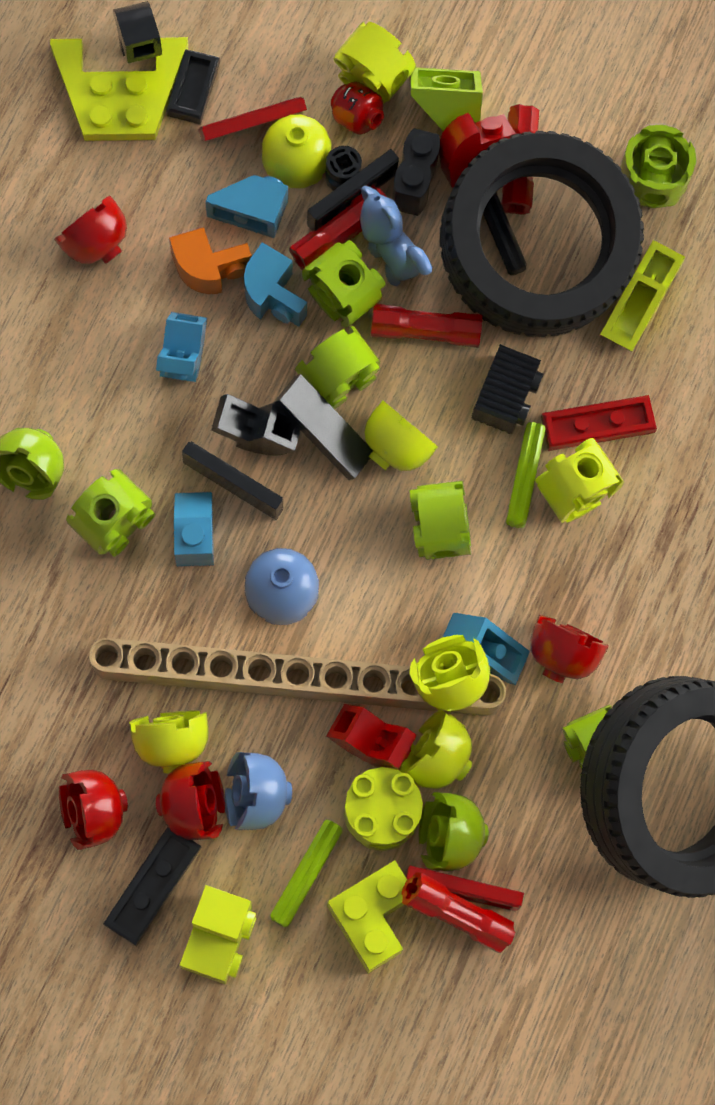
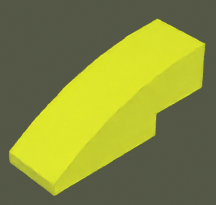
(642, 295)

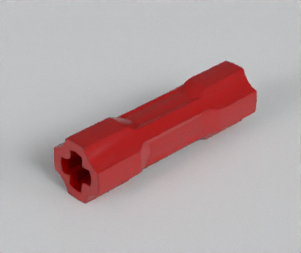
(518, 194)
(339, 229)
(453, 328)
(437, 901)

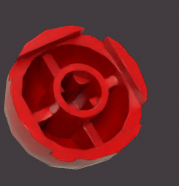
(95, 234)
(565, 650)
(191, 801)
(92, 806)

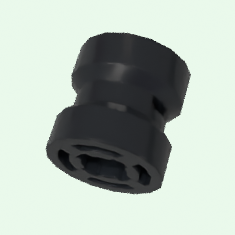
(338, 175)

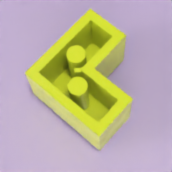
(362, 913)
(217, 934)

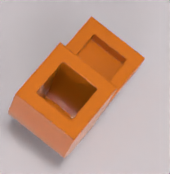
(202, 268)

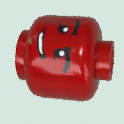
(357, 107)

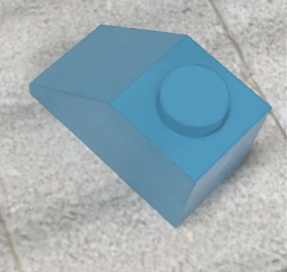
(250, 204)
(193, 529)
(504, 653)

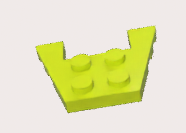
(119, 102)

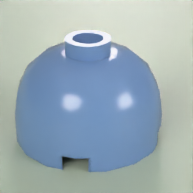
(281, 586)
(257, 791)

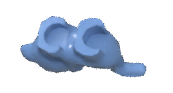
(384, 230)

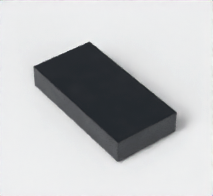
(193, 86)

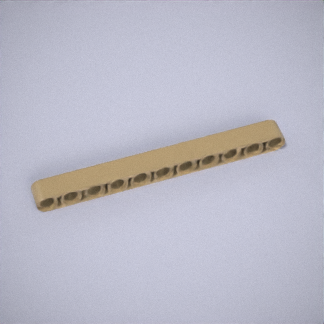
(277, 683)

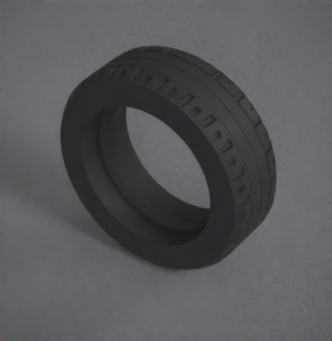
(583, 170)
(614, 783)

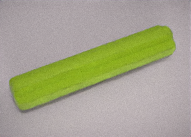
(525, 475)
(306, 873)

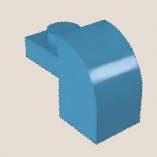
(264, 286)
(182, 347)

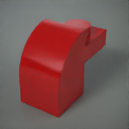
(466, 139)
(370, 737)

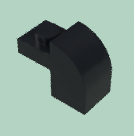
(137, 32)
(255, 429)

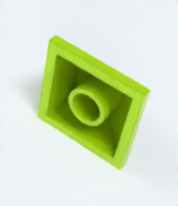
(447, 93)

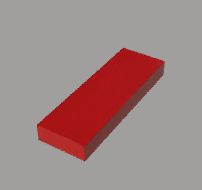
(252, 118)
(599, 421)
(474, 890)

